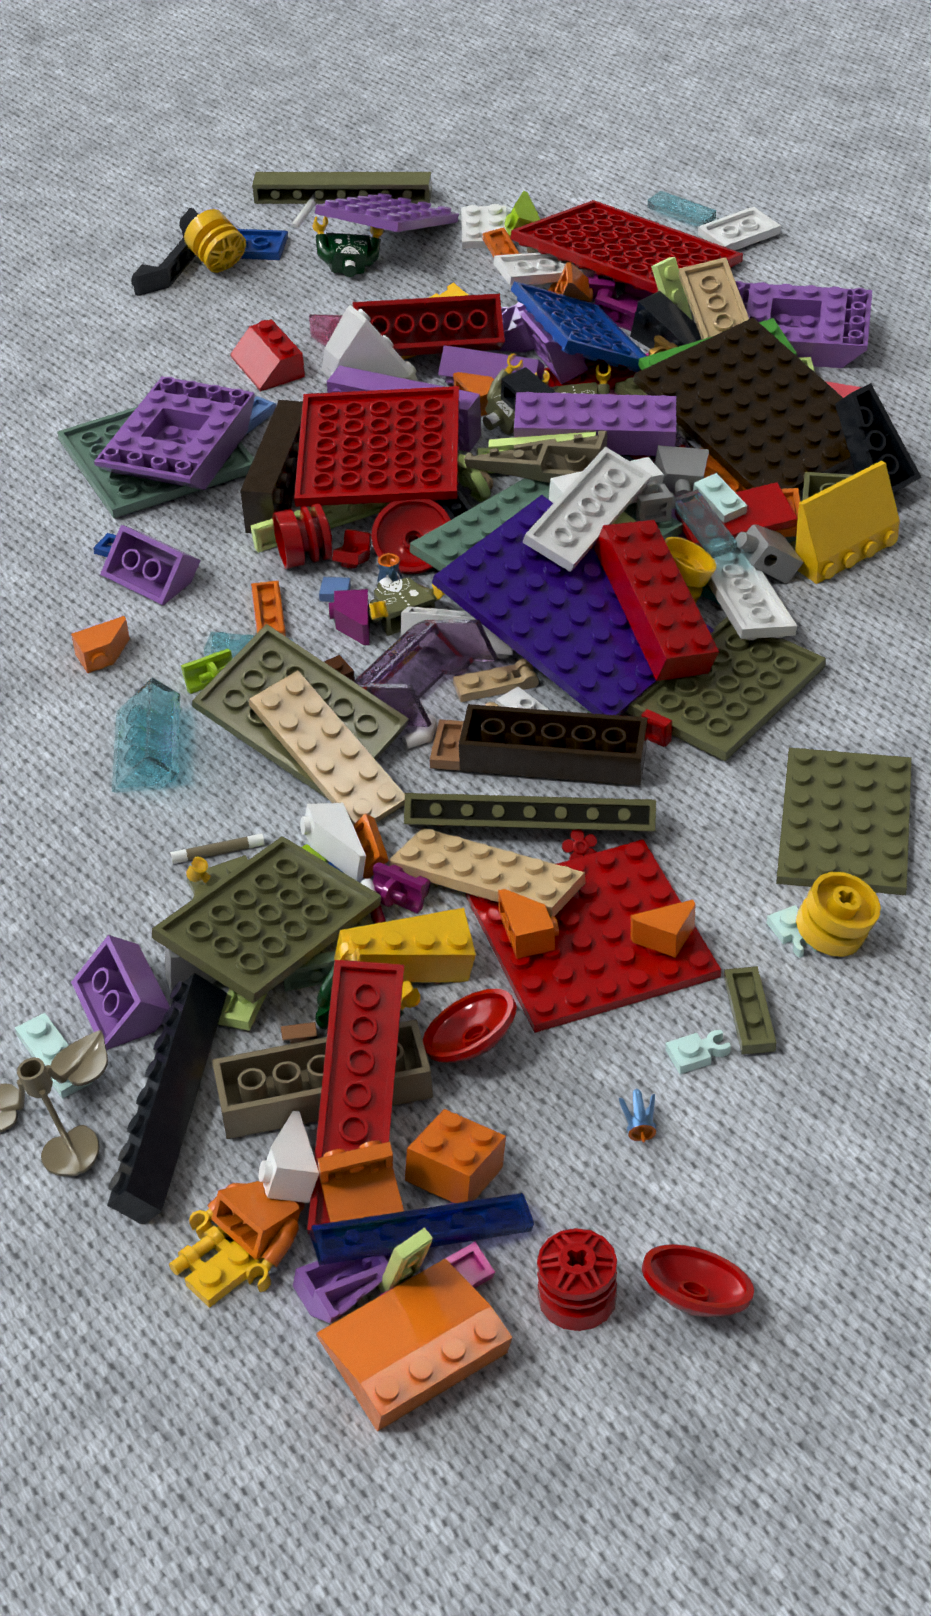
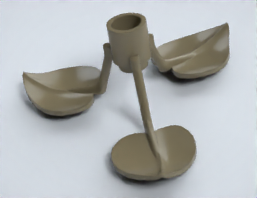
(80, 1064)

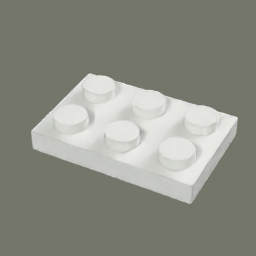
(479, 220)
(740, 229)

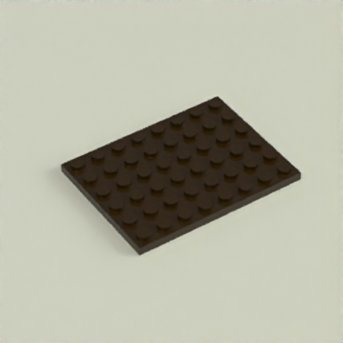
(753, 407)

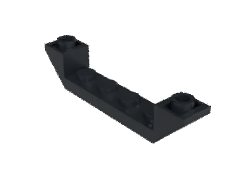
(153, 278)

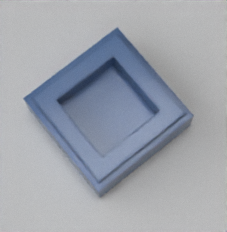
(332, 584)

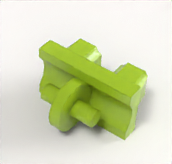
(202, 671)

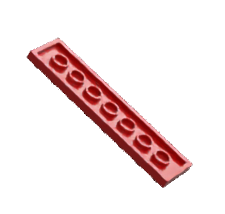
(357, 1063)

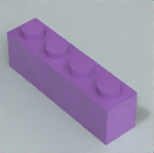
(480, 363)

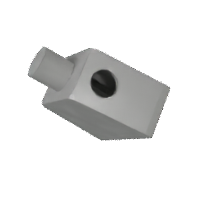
(681, 467)
(760, 543)

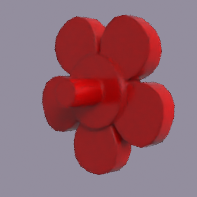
(578, 844)

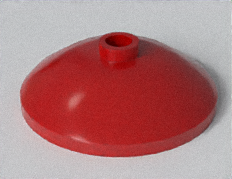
(402, 523)
(470, 1026)
(697, 1281)

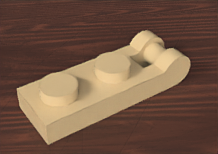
(495, 681)

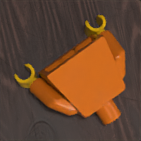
(255, 1222)

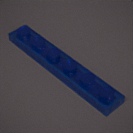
(445, 1223)

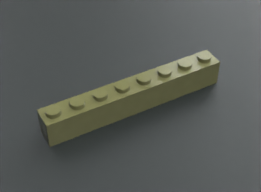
(300, 186)
(530, 812)

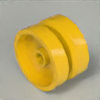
(838, 914)

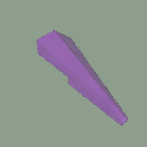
(336, 1287)

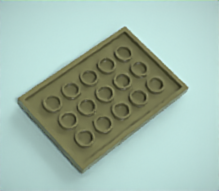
(267, 661)
(738, 694)
(845, 817)
(266, 918)

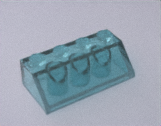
(147, 739)

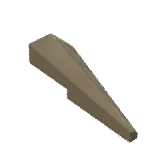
(541, 458)

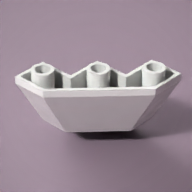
(362, 347)

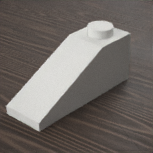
(334, 837)
(290, 1165)

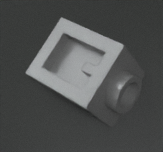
(655, 505)

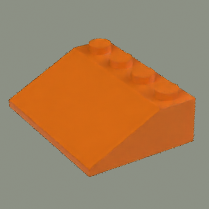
(414, 1342)

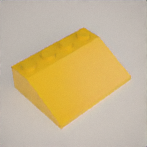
(846, 523)

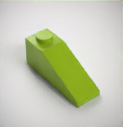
(521, 214)

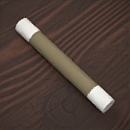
(217, 848)

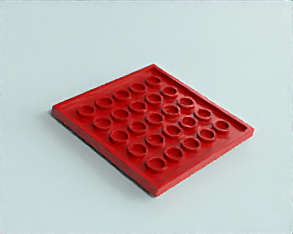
(378, 446)
(594, 955)

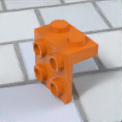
(359, 1182)

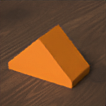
(664, 927)

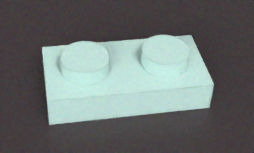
(721, 498)

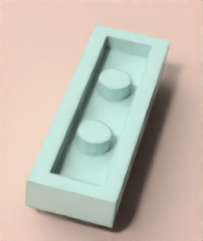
(45, 1042)

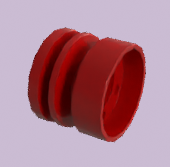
(308, 535)
(577, 1279)

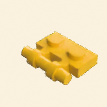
(220, 1273)

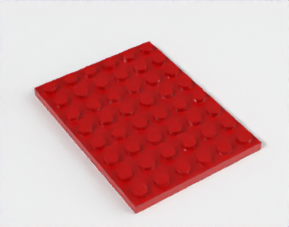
(617, 243)

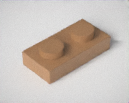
(445, 746)
(299, 1032)

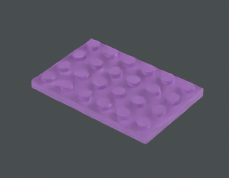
(387, 213)

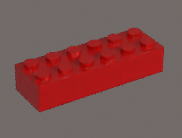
(428, 324)
(656, 600)

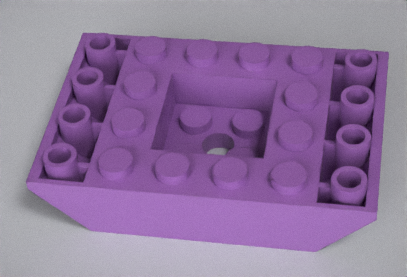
(817, 321)
(180, 433)

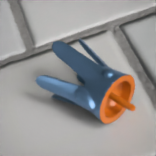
(389, 566)
(640, 1125)

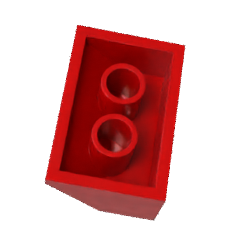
(268, 356)

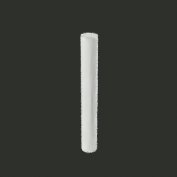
(304, 212)

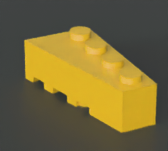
(428, 945)

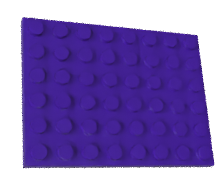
(551, 616)

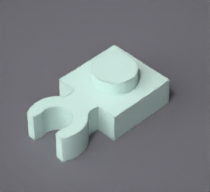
(785, 928)
(694, 1053)

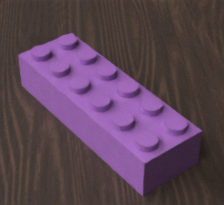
(351, 379)
(632, 421)

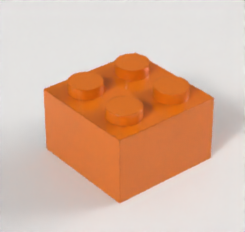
(455, 1157)

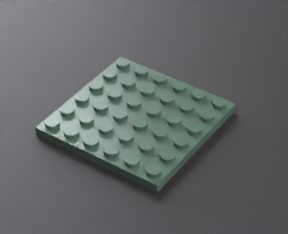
(126, 493)

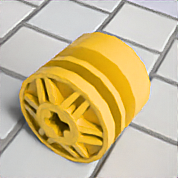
(215, 240)
(693, 563)

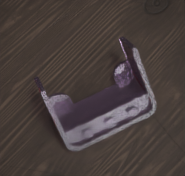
(421, 660)

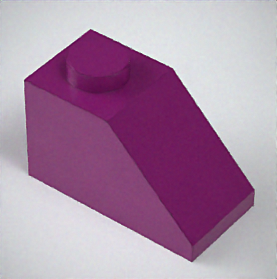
(351, 614)

